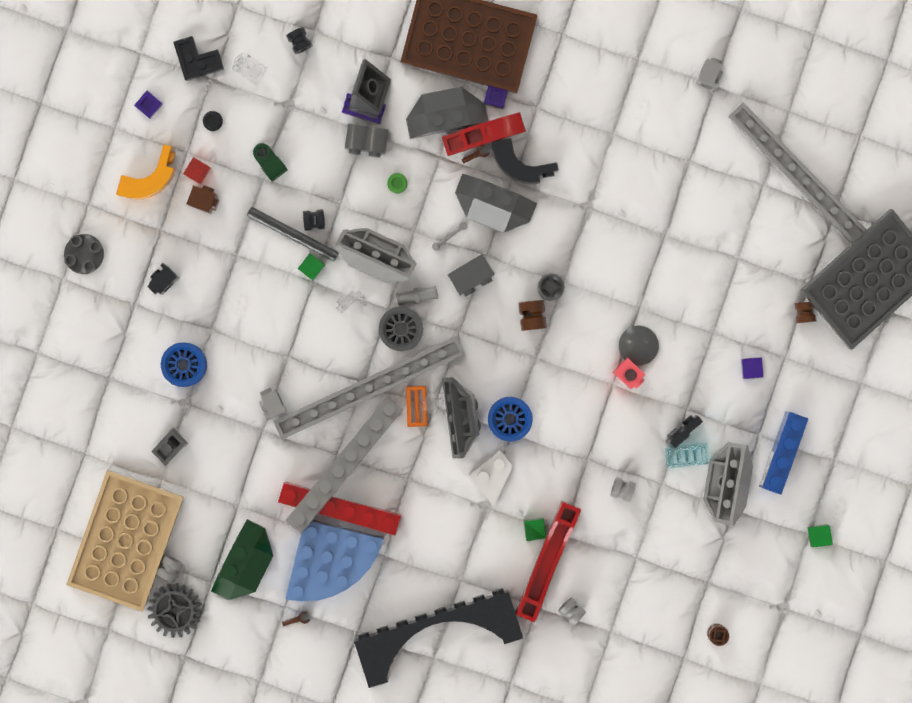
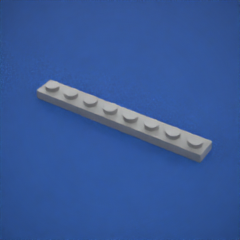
(344, 465)

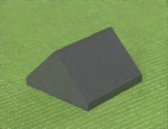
(369, 89)

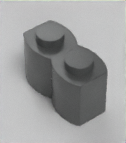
(366, 139)

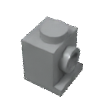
(710, 73)
(271, 403)

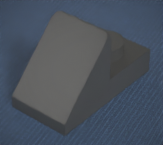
(169, 446)

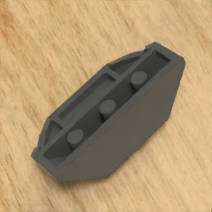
(445, 112)
(493, 204)
(461, 417)

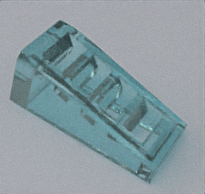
(704, 452)

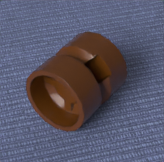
(532, 315)

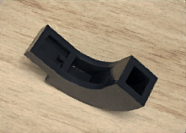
(516, 170)

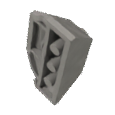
(375, 255)
(728, 483)

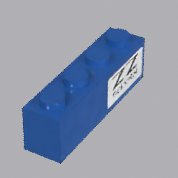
(783, 452)

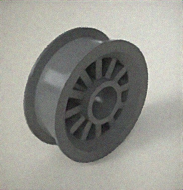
(384, 322)

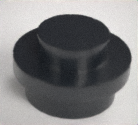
(212, 121)

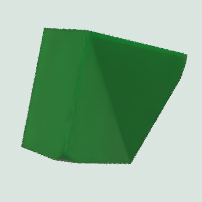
(534, 529)

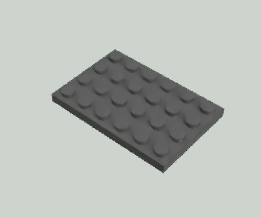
(865, 280)

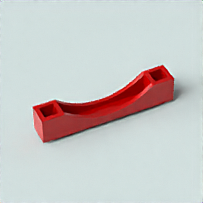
(345, 510)
(547, 561)

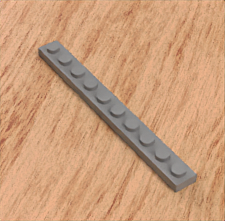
(797, 173)
(369, 387)

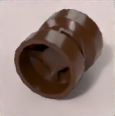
(805, 316)
(716, 631)

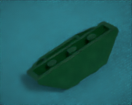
(244, 563)

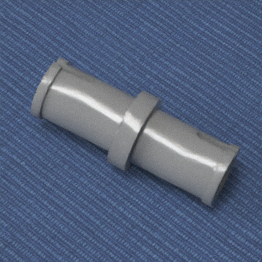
(417, 295)

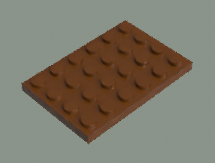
(470, 41)

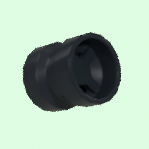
(299, 41)
(309, 222)

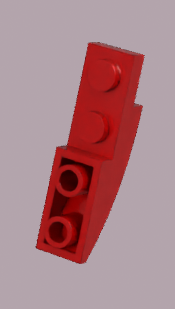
(483, 134)

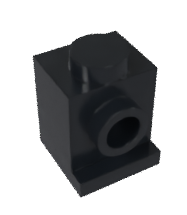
(162, 280)

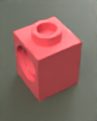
(620, 371)

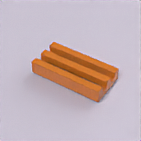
(408, 397)

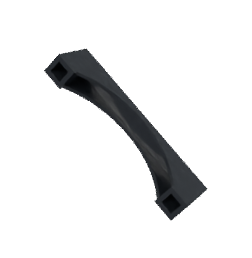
(490, 612)

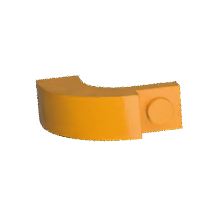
(154, 183)

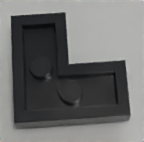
(192, 63)
(678, 436)

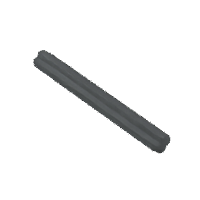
(292, 234)

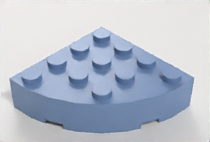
(330, 561)

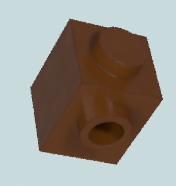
(203, 199)

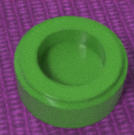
(397, 183)

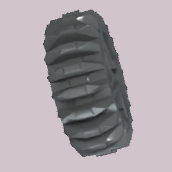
(173, 602)

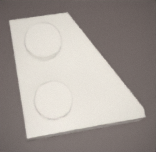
(492, 476)

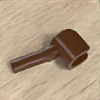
(476, 154)
(296, 619)

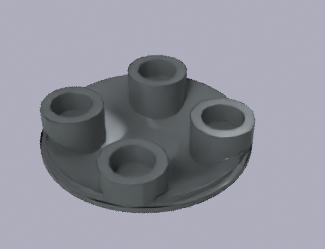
(83, 253)
(638, 345)

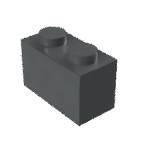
(470, 275)

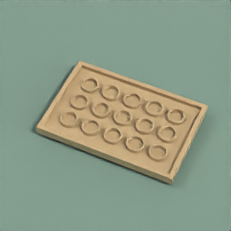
(125, 540)

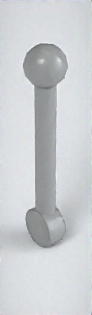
(462, 226)

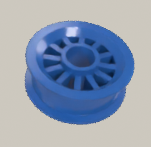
(166, 370)
(495, 409)

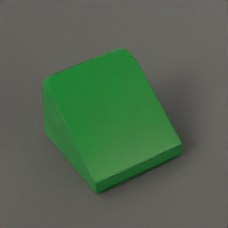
(311, 267)
(820, 535)

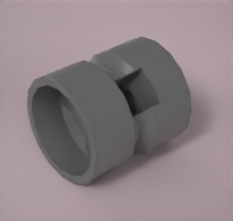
(550, 287)

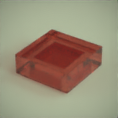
(197, 170)

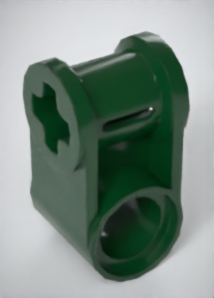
(271, 164)

